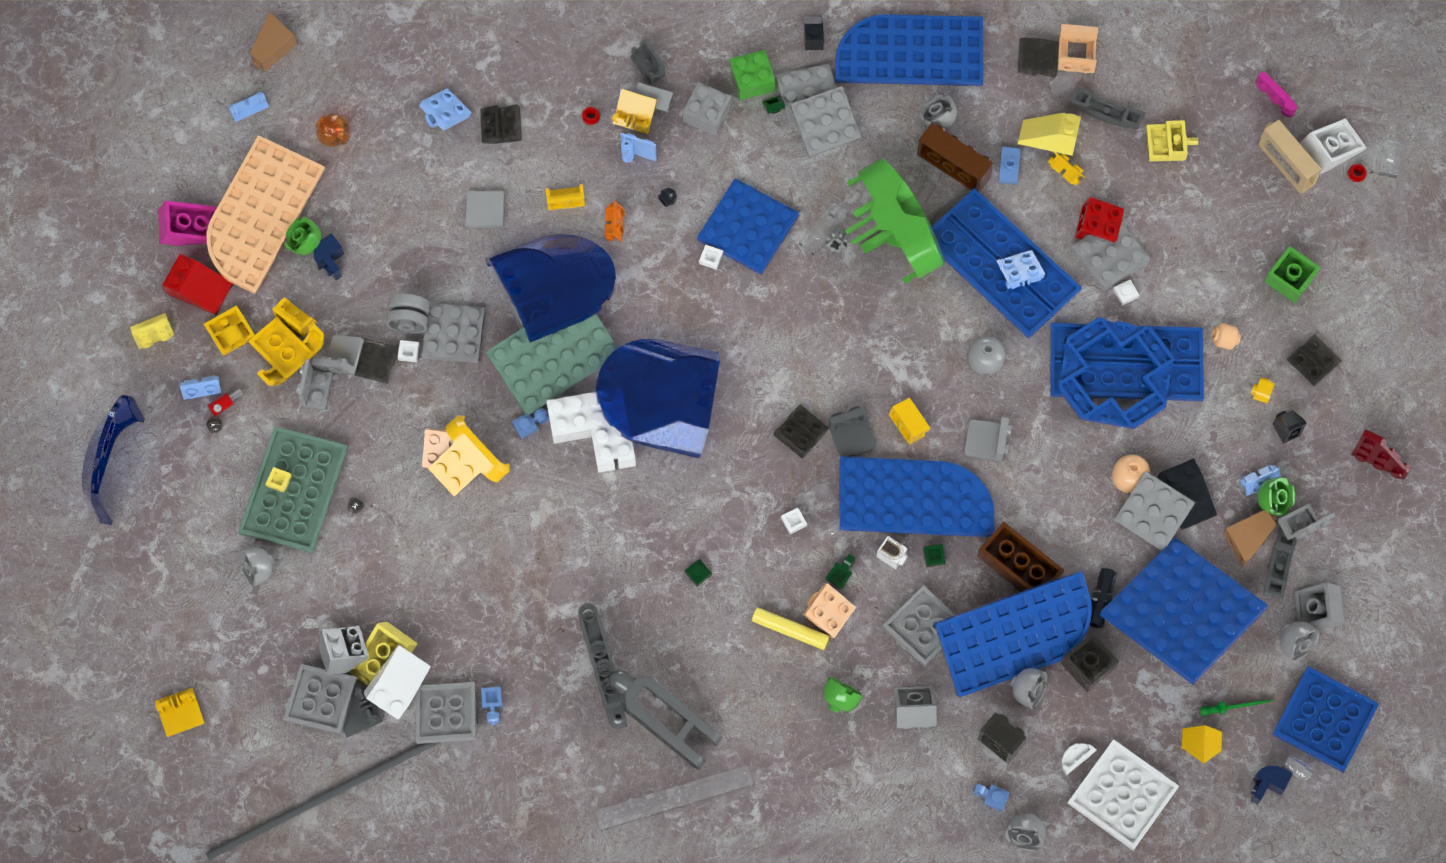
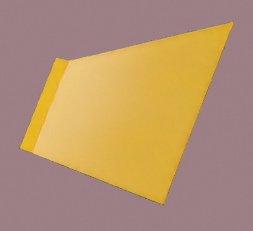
(1201, 742)

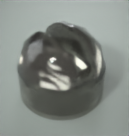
(214, 427)
(355, 504)

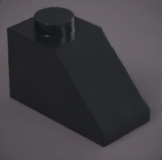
(813, 32)
(1289, 425)

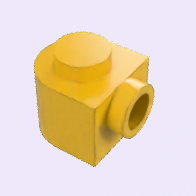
(1263, 390)

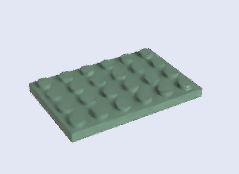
(550, 364)
(299, 513)

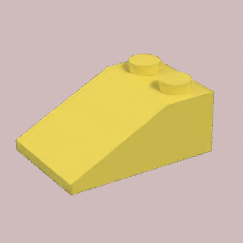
(1051, 132)
(379, 648)

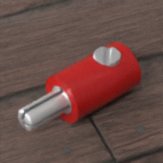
(223, 402)

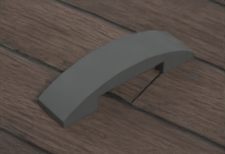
(1106, 111)
(1279, 565)

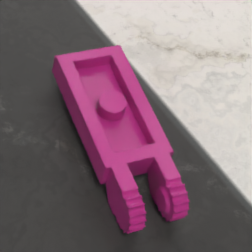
(1276, 94)

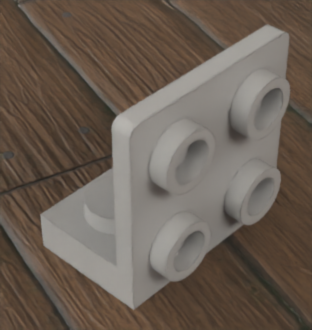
(342, 355)
(314, 387)

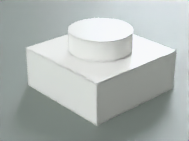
(711, 257)
(1126, 292)
(408, 351)
(793, 521)

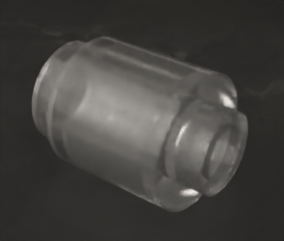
(1300, 769)

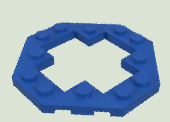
(1109, 411)

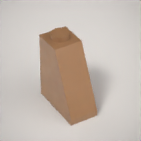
(271, 43)
(1249, 535)

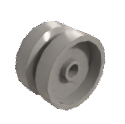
(408, 314)

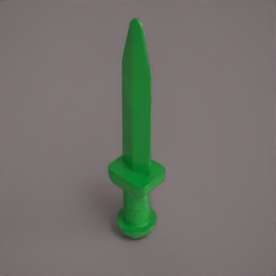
(1221, 708)

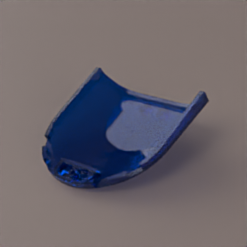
(555, 281)
(659, 394)
(120, 416)

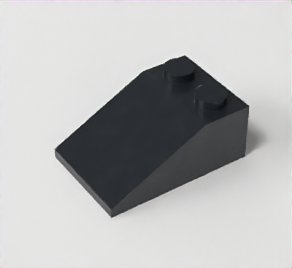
(1191, 483)

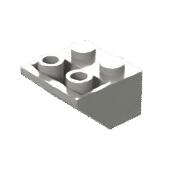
(342, 649)

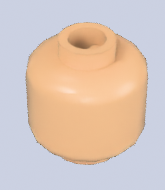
(1225, 336)

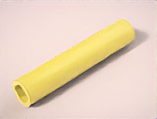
(790, 628)

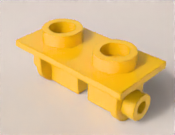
(1072, 172)

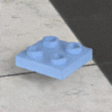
(444, 110)

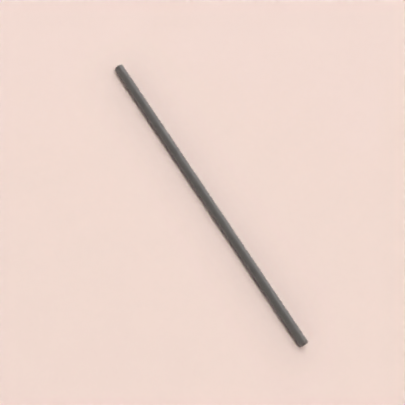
(320, 799)

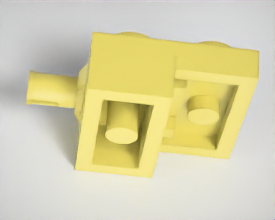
(1168, 141)

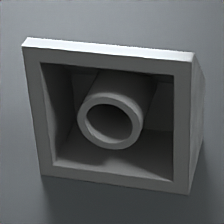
(1320, 606)
(915, 707)

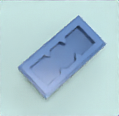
(1009, 165)

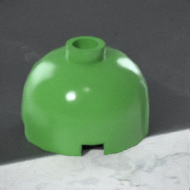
(303, 236)
(1276, 496)
(840, 696)

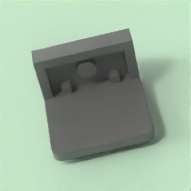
(851, 432)

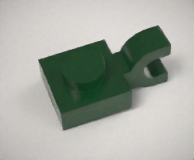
(840, 574)

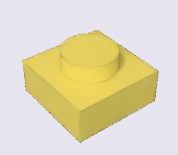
(278, 480)

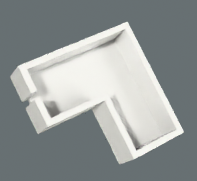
(582, 418)

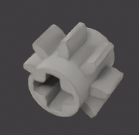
(836, 240)

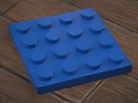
(748, 226)
(1325, 719)

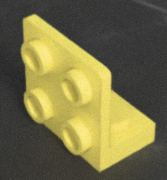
(152, 331)

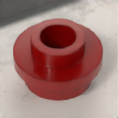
(590, 111)
(1357, 168)

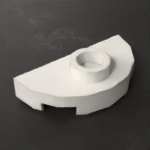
(1075, 756)

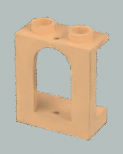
(1077, 34)

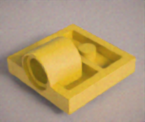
(229, 330)

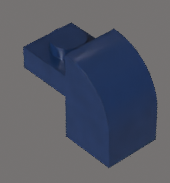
(326, 254)
(1270, 777)

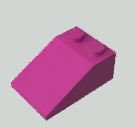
(184, 223)

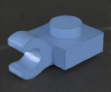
(994, 796)

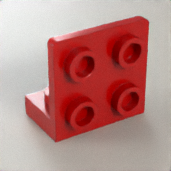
(1099, 220)

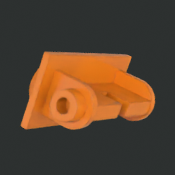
(615, 215)

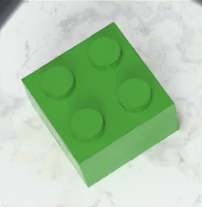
(752, 74)
(1292, 274)

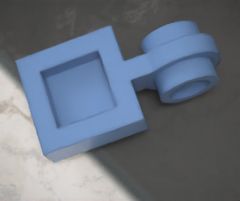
(526, 425)
(490, 700)

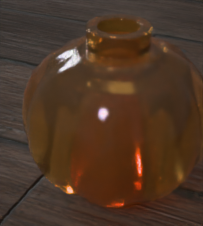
(332, 130)

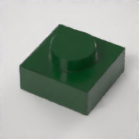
(773, 105)
(934, 555)
(698, 572)

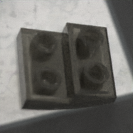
(1038, 57)
(500, 124)
(376, 360)
(1314, 360)
(801, 431)

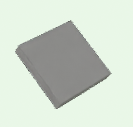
(485, 209)

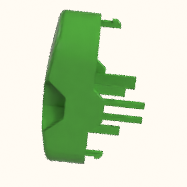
(898, 218)

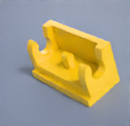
(565, 198)
(293, 317)
(909, 421)

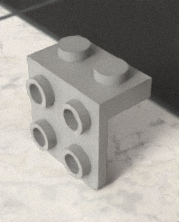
(988, 439)
(1302, 522)

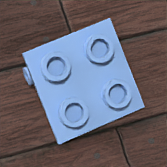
(634, 146)
(1020, 269)

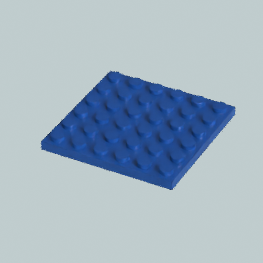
(1184, 610)

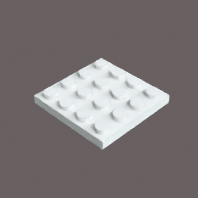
(1123, 794)

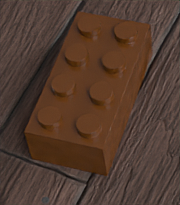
(954, 158)
(1018, 559)

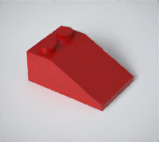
(196, 284)

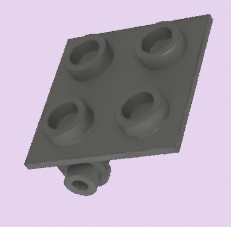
(361, 714)

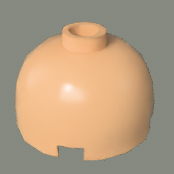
(1128, 472)

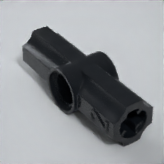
(1102, 596)

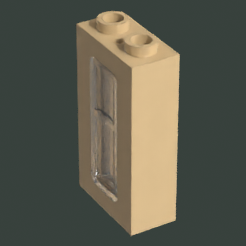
(1289, 156)

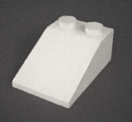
(1333, 144)
(397, 682)

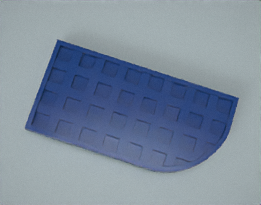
(912, 51)
(913, 498)
(1015, 633)

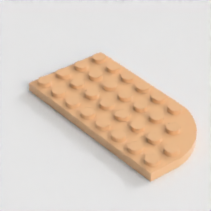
(258, 211)

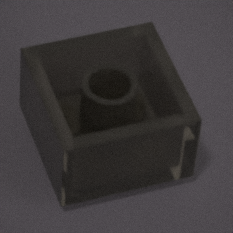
(1089, 662)
(1002, 737)

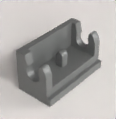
(648, 62)

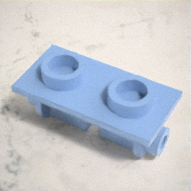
(248, 106)
(206, 387)
(1252, 481)

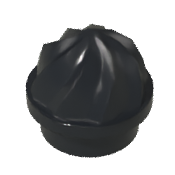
(667, 197)

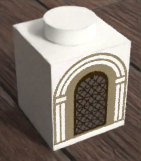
(892, 553)

